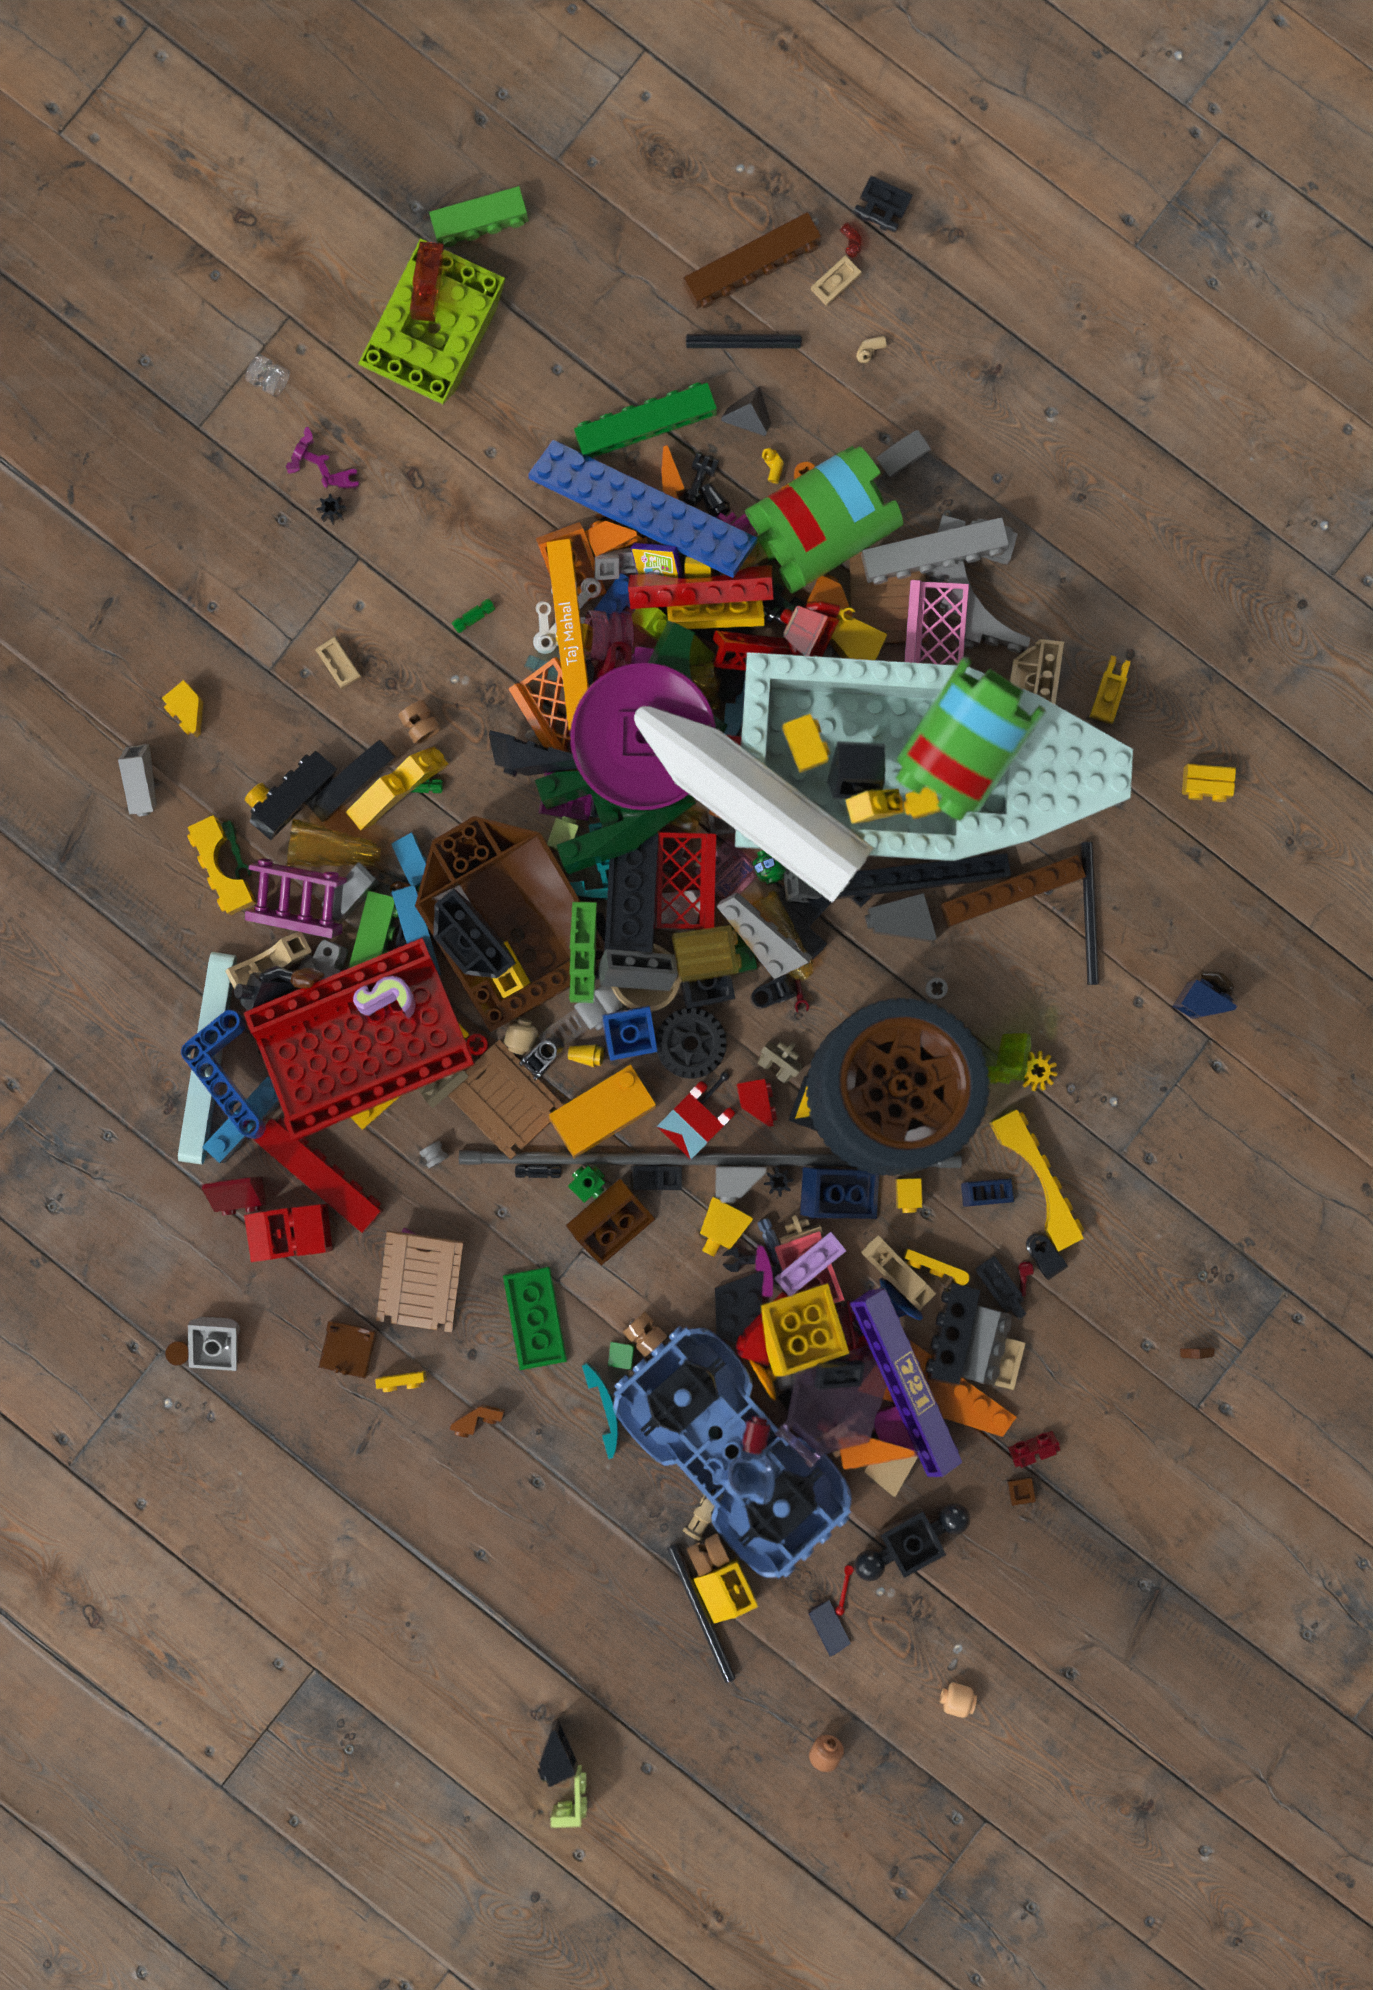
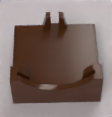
(347, 1349)

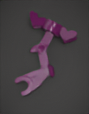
(301, 452)

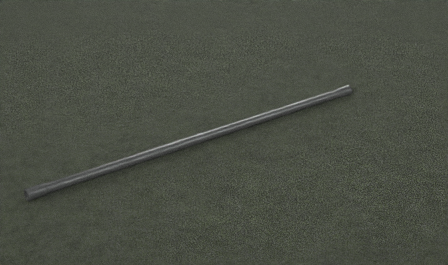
(478, 1157)

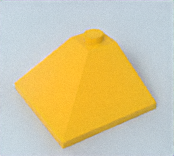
(802, 1331)

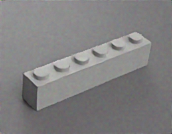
(935, 550)

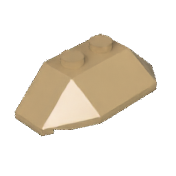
(1039, 669)

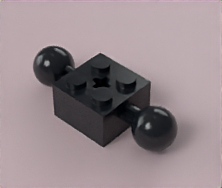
(952, 1519)

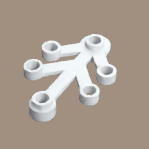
(545, 632)

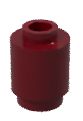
(756, 1435)

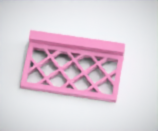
(916, 621)

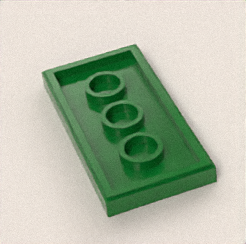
(534, 1318)

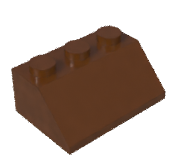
(610, 1222)

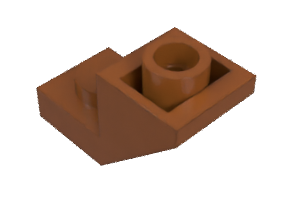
(468, 1423)

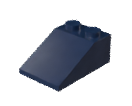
(839, 1193)

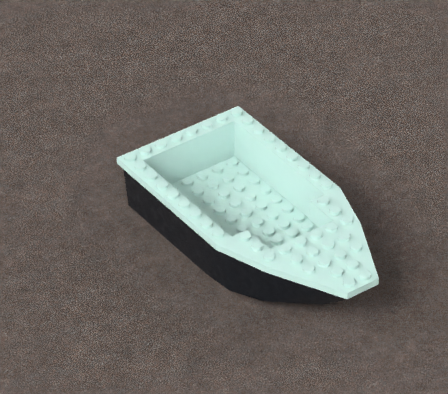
(1055, 779)

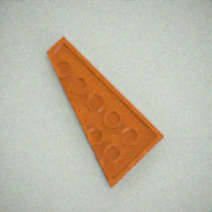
(963, 1402)

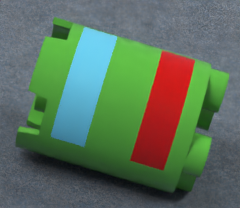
(824, 517)
(967, 740)

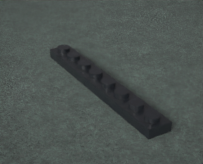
(926, 876)

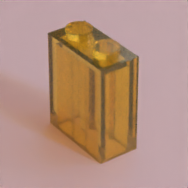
(706, 953)

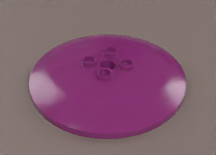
(606, 731)

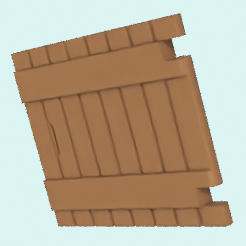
(884, 604)
(504, 1099)
(418, 1283)

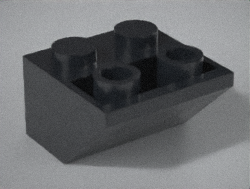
(856, 769)

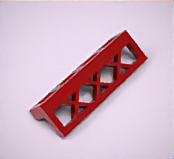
(746, 644)

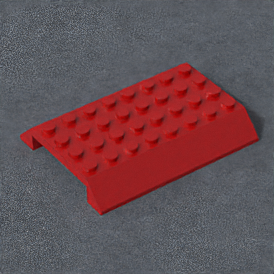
(339, 1062)

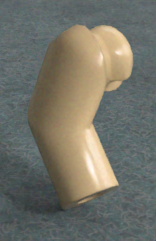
(867, 348)

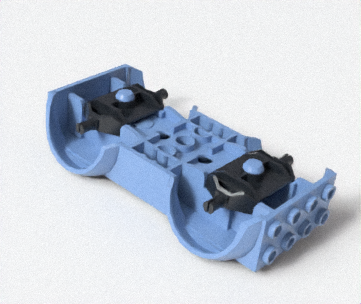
(702, 1385)

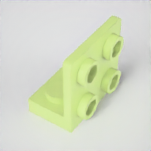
(569, 1814)

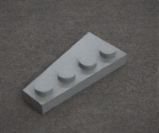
(762, 937)

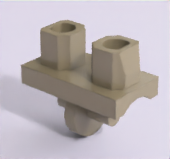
(782, 1056)

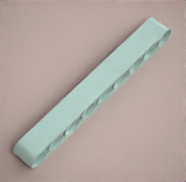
(199, 1101)

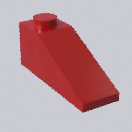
(753, 1343)

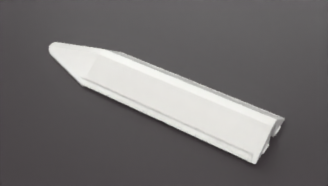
(755, 801)

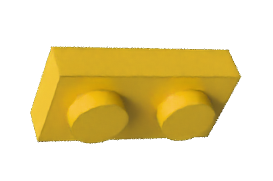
(390, 1383)

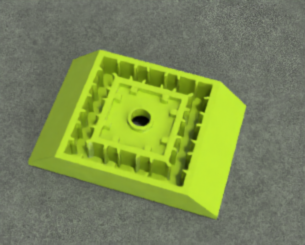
(434, 362)

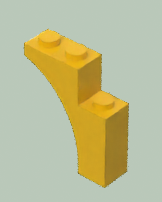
(395, 786)

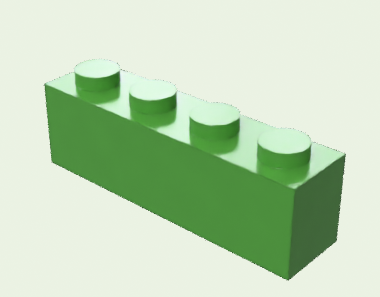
(479, 217)
(375, 928)

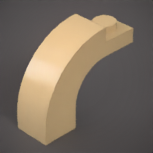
(284, 953)
(898, 1273)

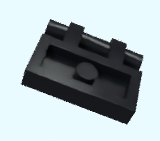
(886, 197)

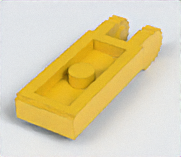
(1110, 692)

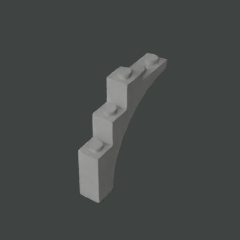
(979, 621)

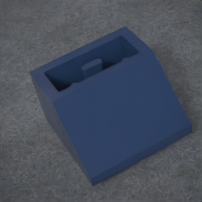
(1200, 1000)

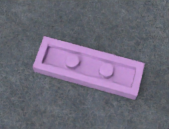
(810, 1264)

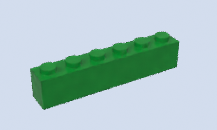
(645, 421)

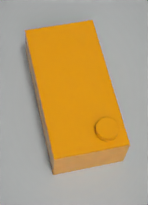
(602, 1111)

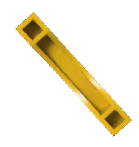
(1059, 1222)

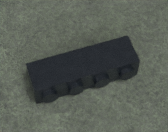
(292, 795)

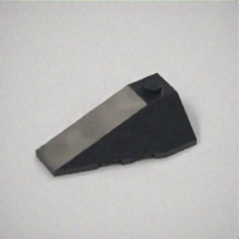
(527, 757)

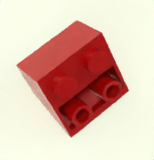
(269, 1235)

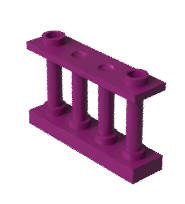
(282, 917)

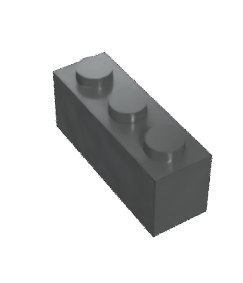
(637, 970)
(986, 1345)

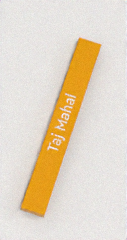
(568, 623)

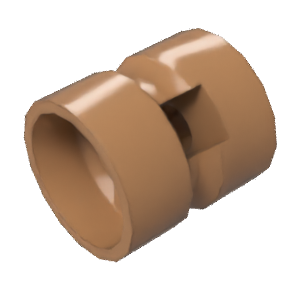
(421, 730)
(644, 1334)
(708, 1554)

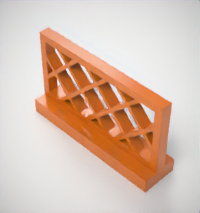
(533, 708)

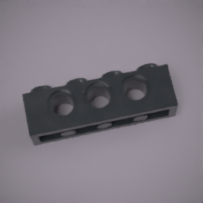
(967, 1299)

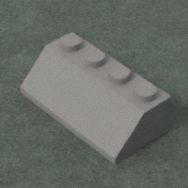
(736, 1181)

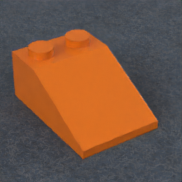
(582, 554)

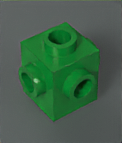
(579, 1187)

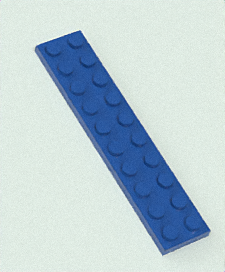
(643, 508)

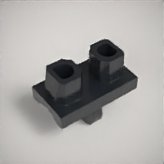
(779, 604)

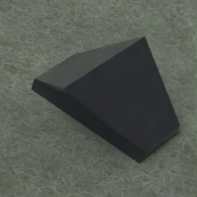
(749, 413)

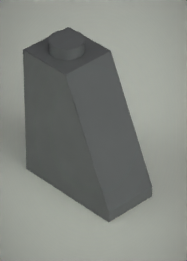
(353, 893)
(903, 919)

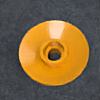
(766, 1377)

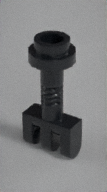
(692, 495)

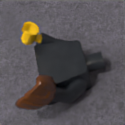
(273, 984)

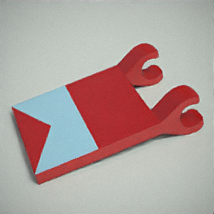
(691, 1124)

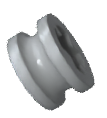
(944, 988)

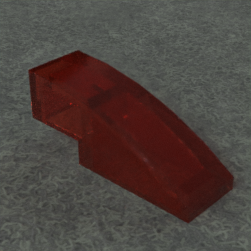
(427, 281)

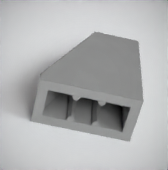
(138, 779)

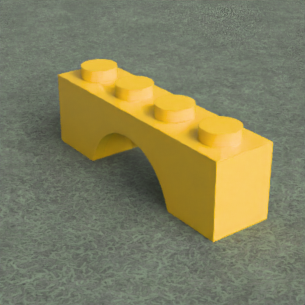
(209, 838)

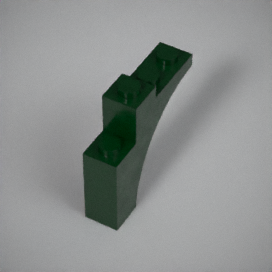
(674, 652)

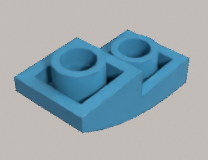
(410, 858)

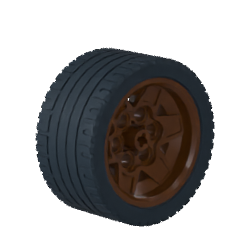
(952, 1065)

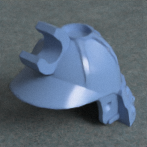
(748, 1479)

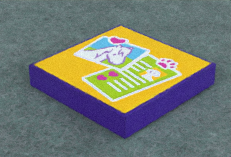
(657, 560)

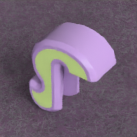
(384, 993)

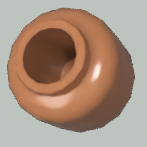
(826, 1753)

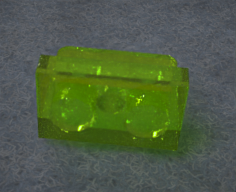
(1011, 1059)

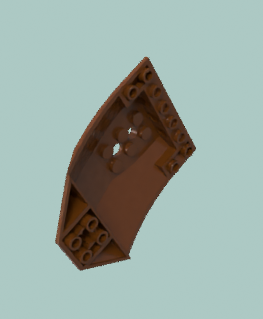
(513, 886)

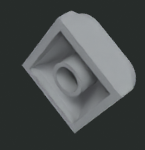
(213, 1343)

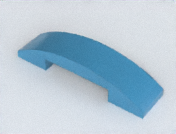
(411, 920)

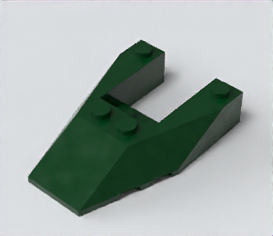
(622, 827)

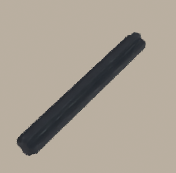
(743, 341)

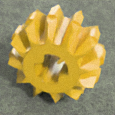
(1044, 1074)

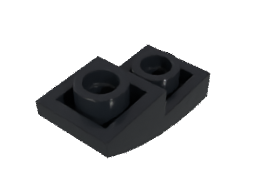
(732, 680)

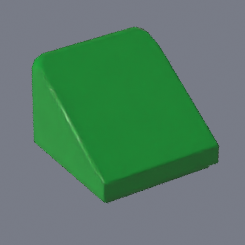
(621, 1355)

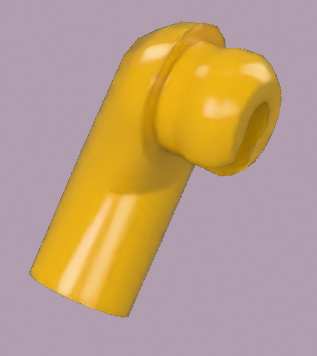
(775, 464)

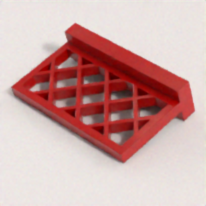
(707, 880)

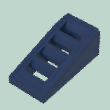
(967, 1192)

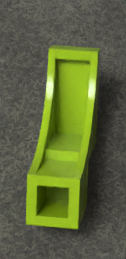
(652, 622)

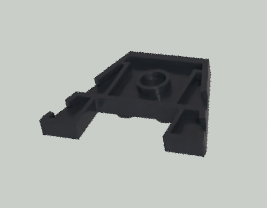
(805, 914)
(740, 1304)

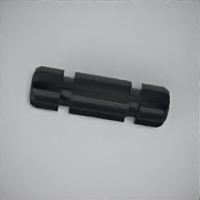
(538, 1171)

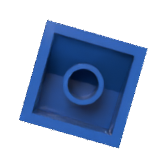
(629, 1033)

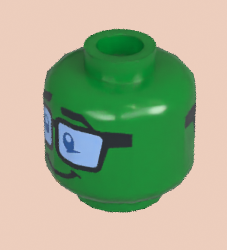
(768, 868)

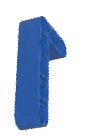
(219, 1076)

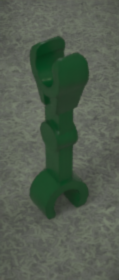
(230, 832)

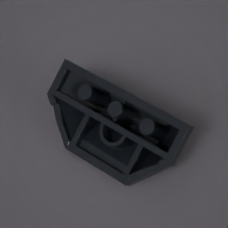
(469, 938)

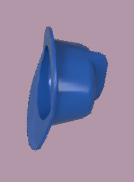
(900, 1303)

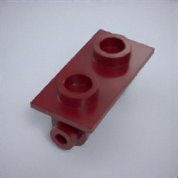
(847, 1317)
(1044, 1444)

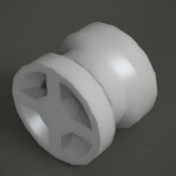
(434, 1154)

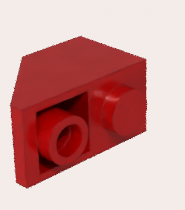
(755, 1100)

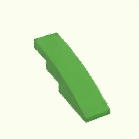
(583, 952)

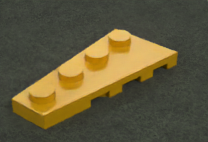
(718, 615)

